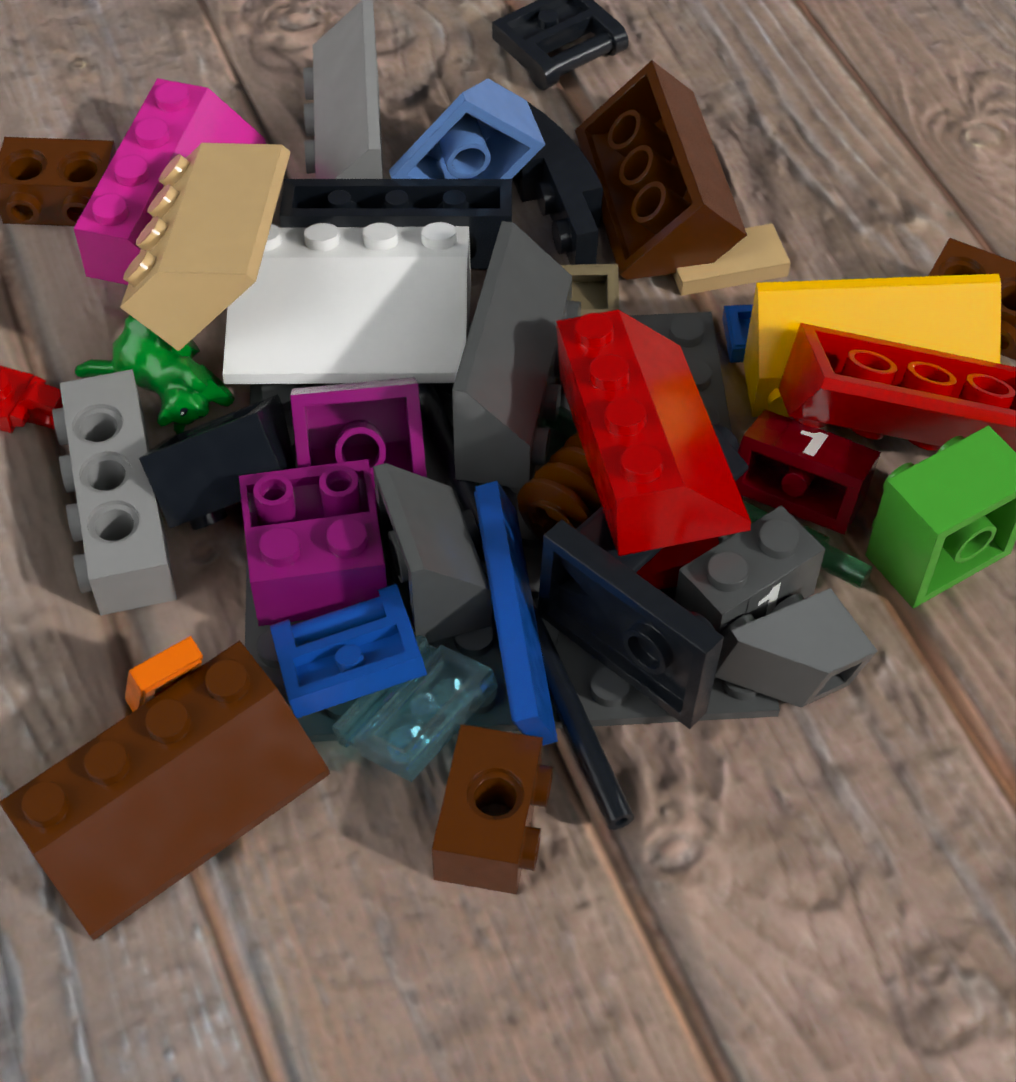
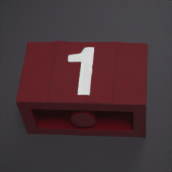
(805, 470)

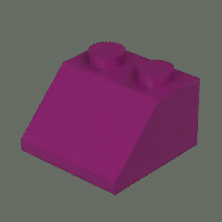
(360, 423)

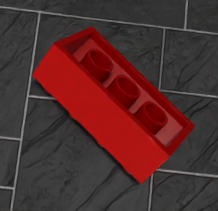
(895, 389)
(645, 435)

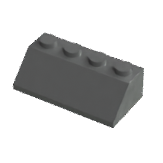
(511, 364)

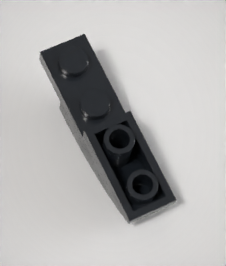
(565, 190)

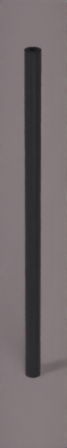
(561, 690)

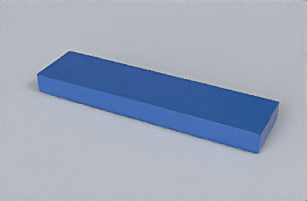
(514, 614)

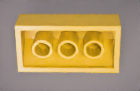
(926, 312)

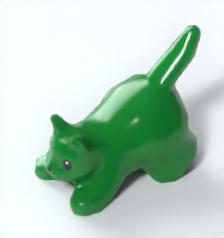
(159, 368)

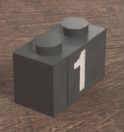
(751, 571)

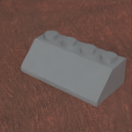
(345, 101)

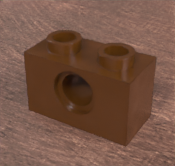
(483, 848)

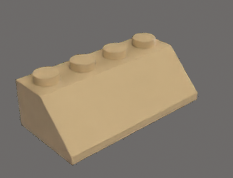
(204, 237)

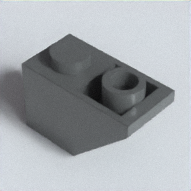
(796, 650)

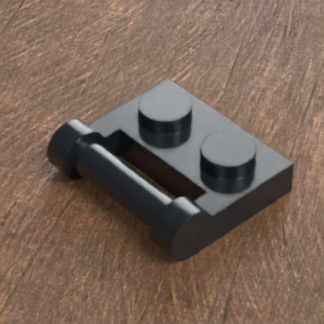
(552, 24)

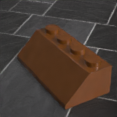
(659, 178)
(165, 789)

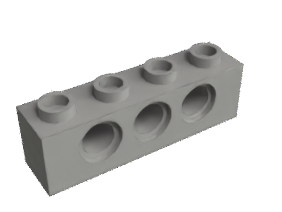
(115, 506)

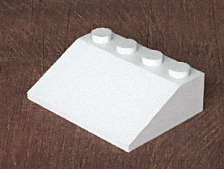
(353, 306)

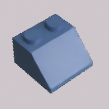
(477, 137)

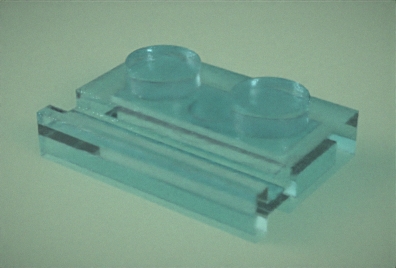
(416, 719)

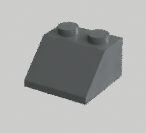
(432, 554)

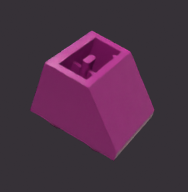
(311, 540)

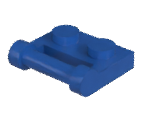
(347, 653)

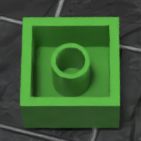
(946, 516)

